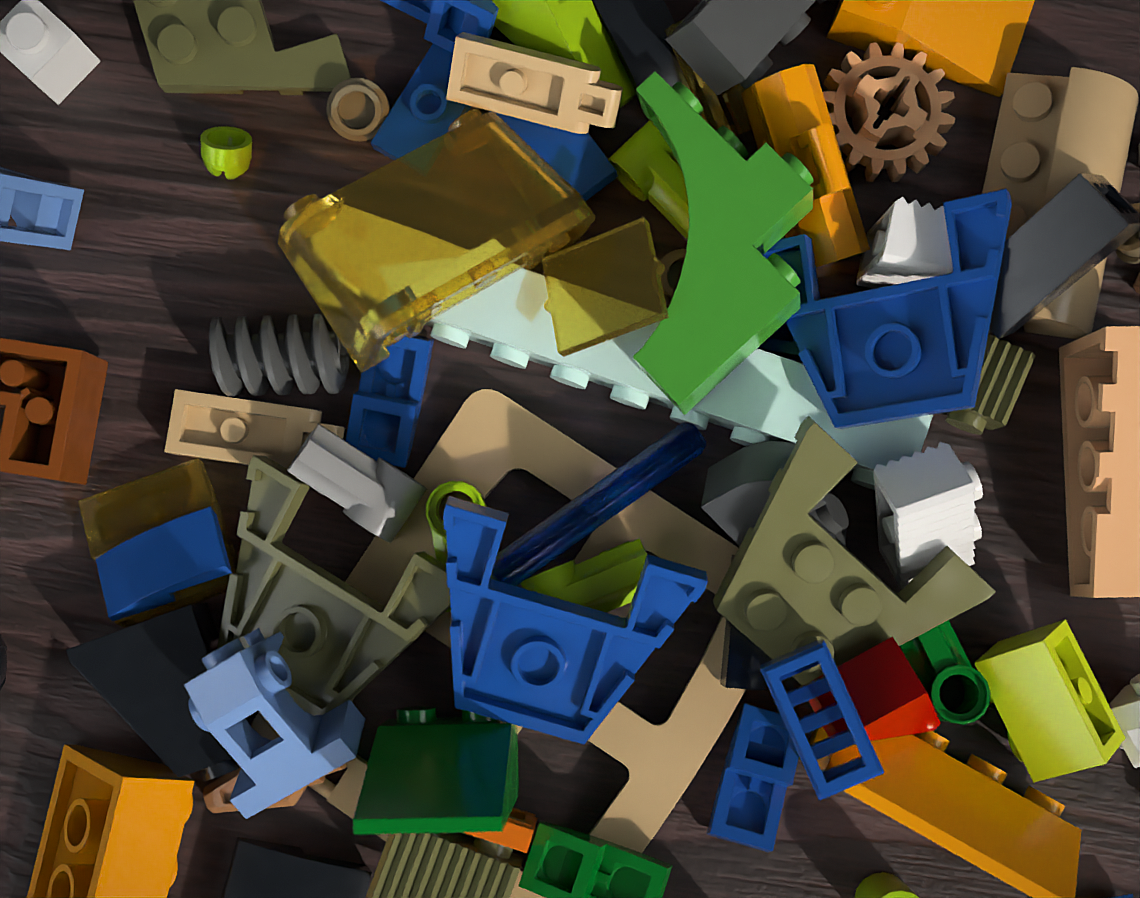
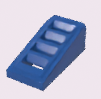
(848, 773)

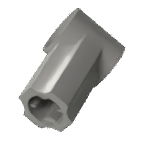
(368, 489)

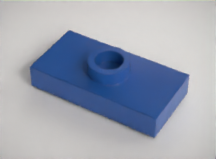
(421, 108)

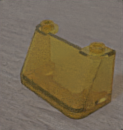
(429, 232)

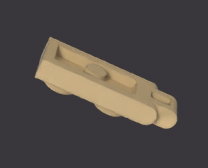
(531, 85)
(238, 428)

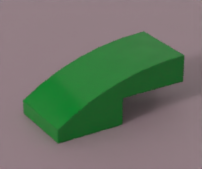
(585, 866)

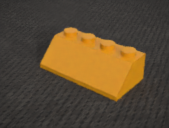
(970, 812)
(111, 828)

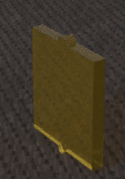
(604, 287)

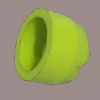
(226, 150)

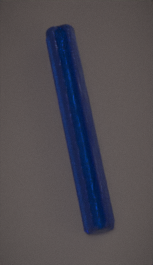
(598, 504)

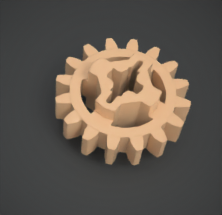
(861, 96)

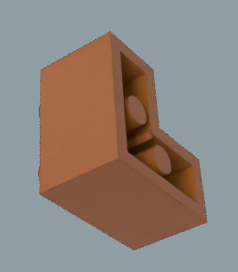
(49, 409)

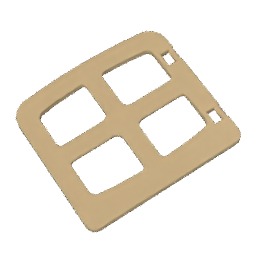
(480, 448)

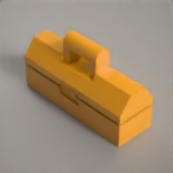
(793, 118)

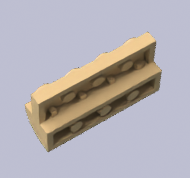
(1041, 142)

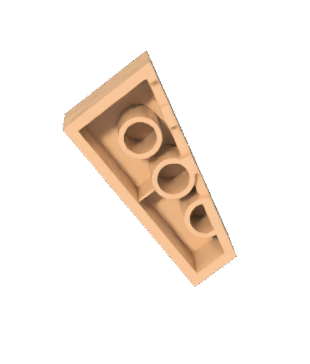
(1102, 461)

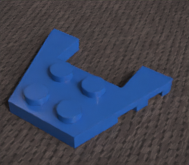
(908, 343)
(539, 655)

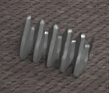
(277, 357)

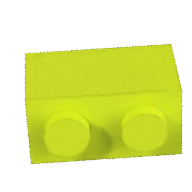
(1050, 702)

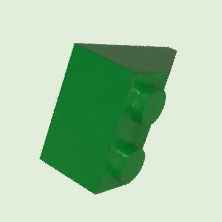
(439, 775)

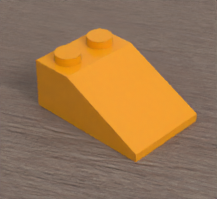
(965, 38)

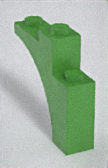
(736, 211)

